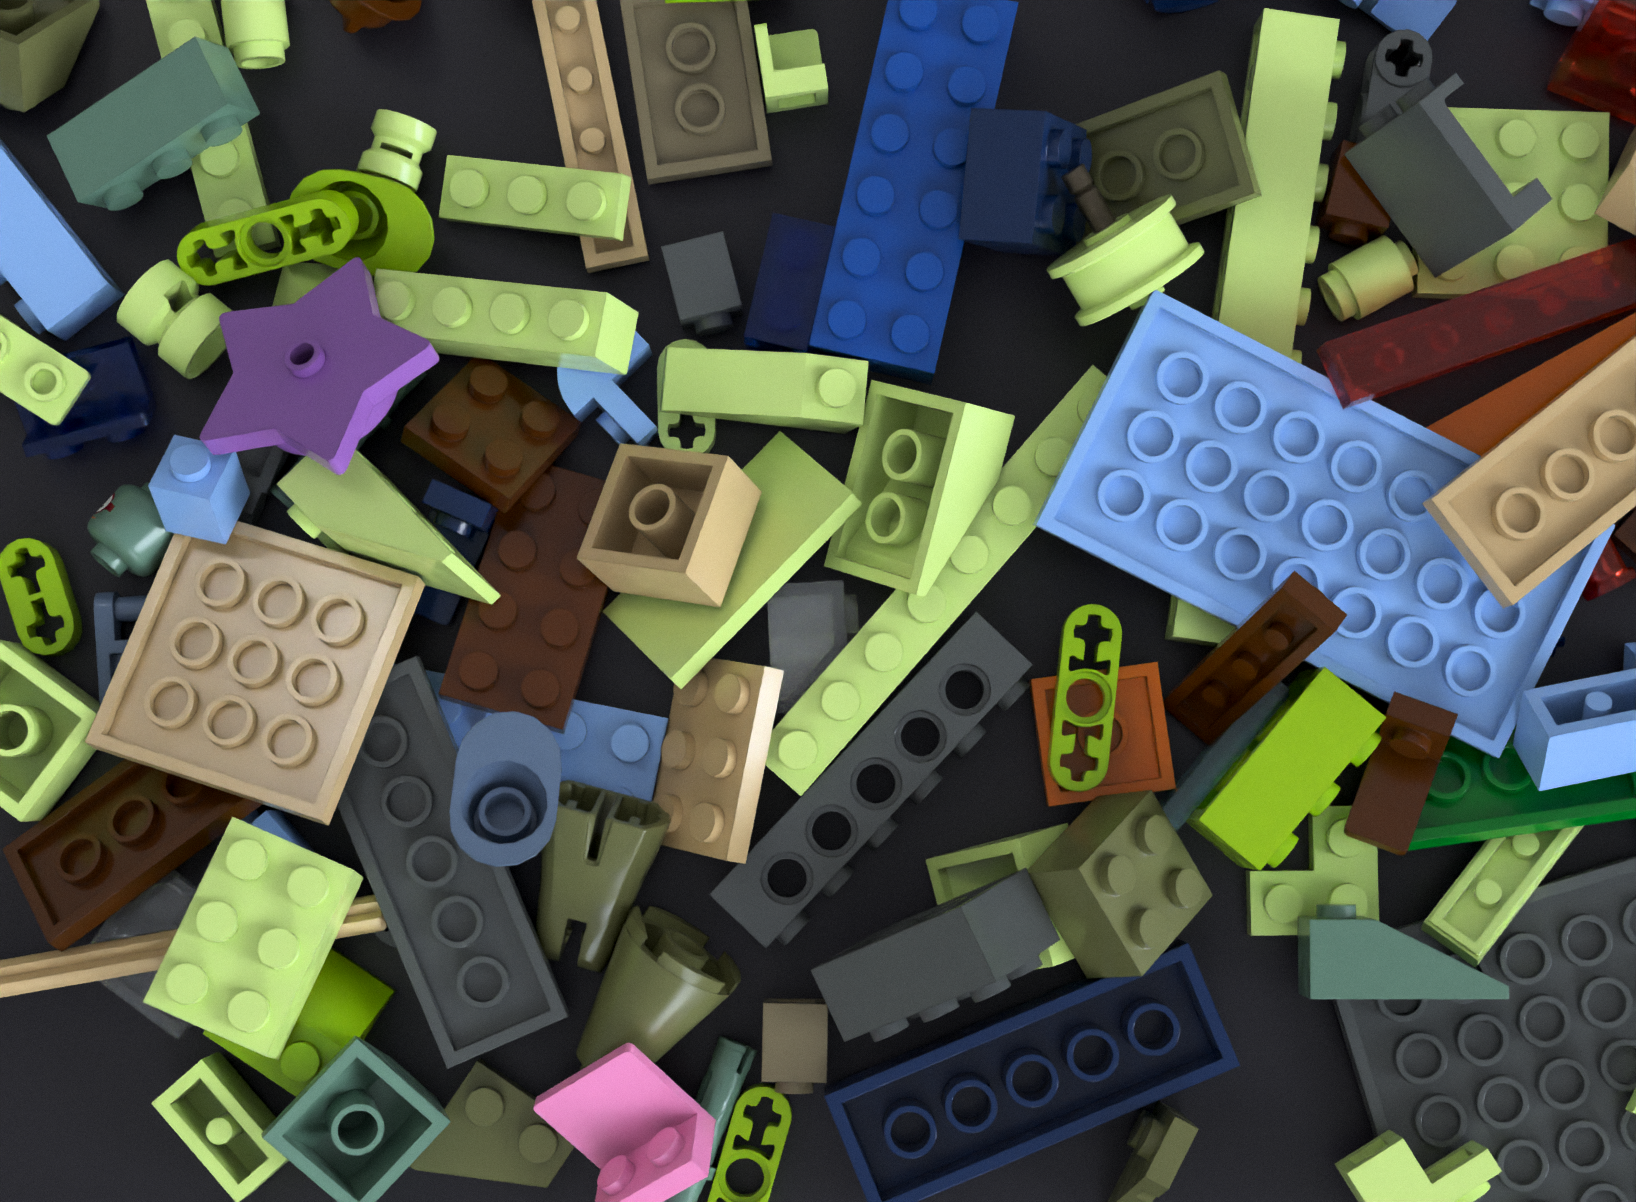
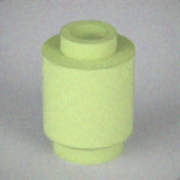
(256, 32)
(1368, 278)

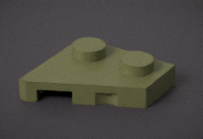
(495, 1134)
(1159, 1149)

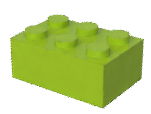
(1288, 770)

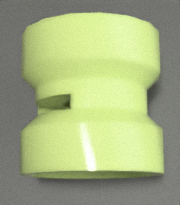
(397, 148)

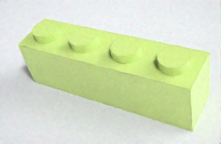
(510, 320)

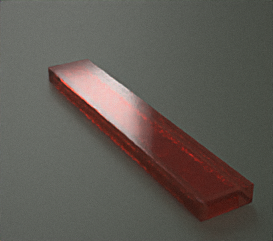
(1481, 324)

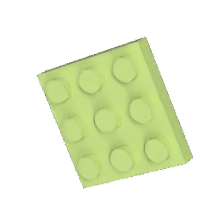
(1572, 163)

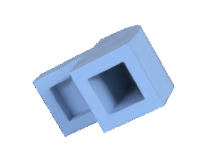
(621, 417)

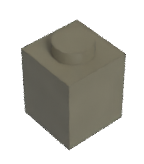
(794, 1044)

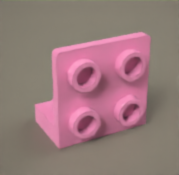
(632, 1127)

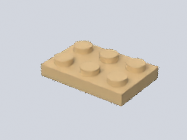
(717, 757)

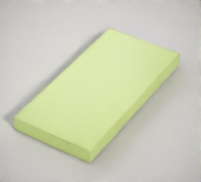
(792, 520)

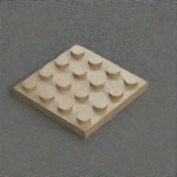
(257, 667)

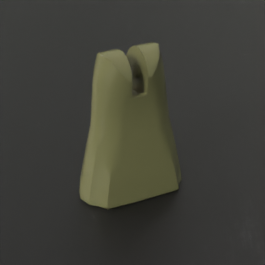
(595, 868)

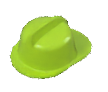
(392, 226)

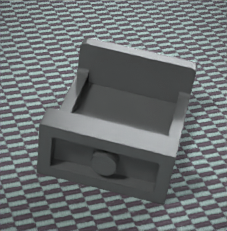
(1438, 179)

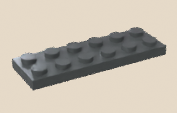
(448, 915)

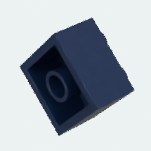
(1015, 182)

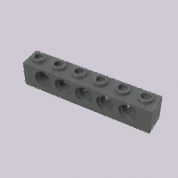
(971, 650)

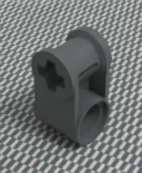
(1379, 81)

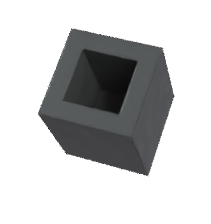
(703, 283)

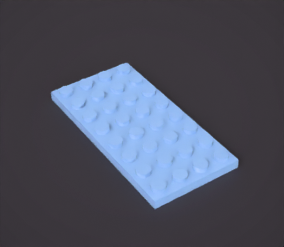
(1237, 466)

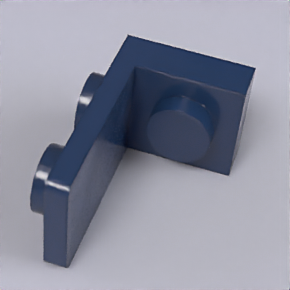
(467, 526)

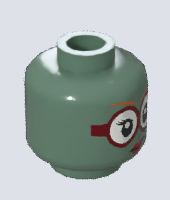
(129, 532)

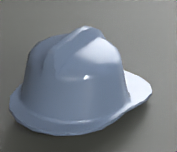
(505, 789)

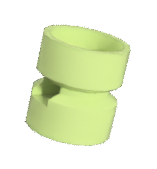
(168, 311)

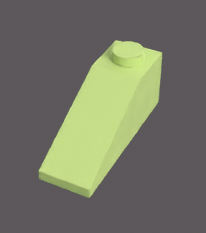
(766, 387)

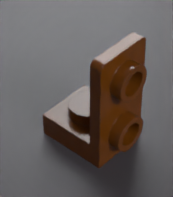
(1399, 774)

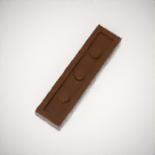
(1254, 657)

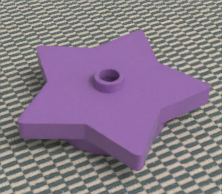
(314, 372)

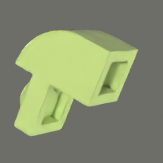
(1390, 1173)

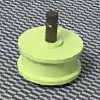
(1123, 254)

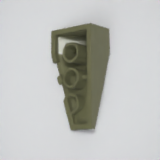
(40, 47)

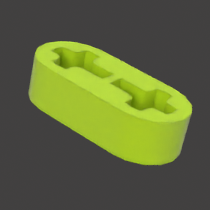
(25, 602)

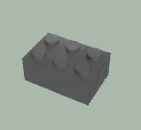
(937, 959)

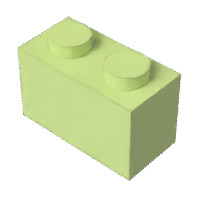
(222, 1125)

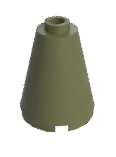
(655, 987)

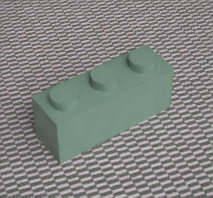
(154, 125)

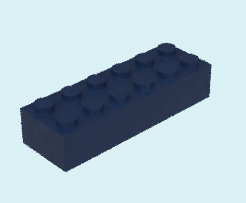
(1029, 1078)

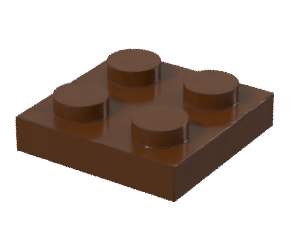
(491, 432)

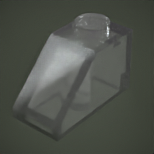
(807, 633)

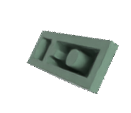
(1370, 960)

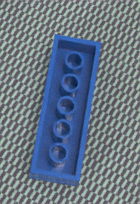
(905, 183)

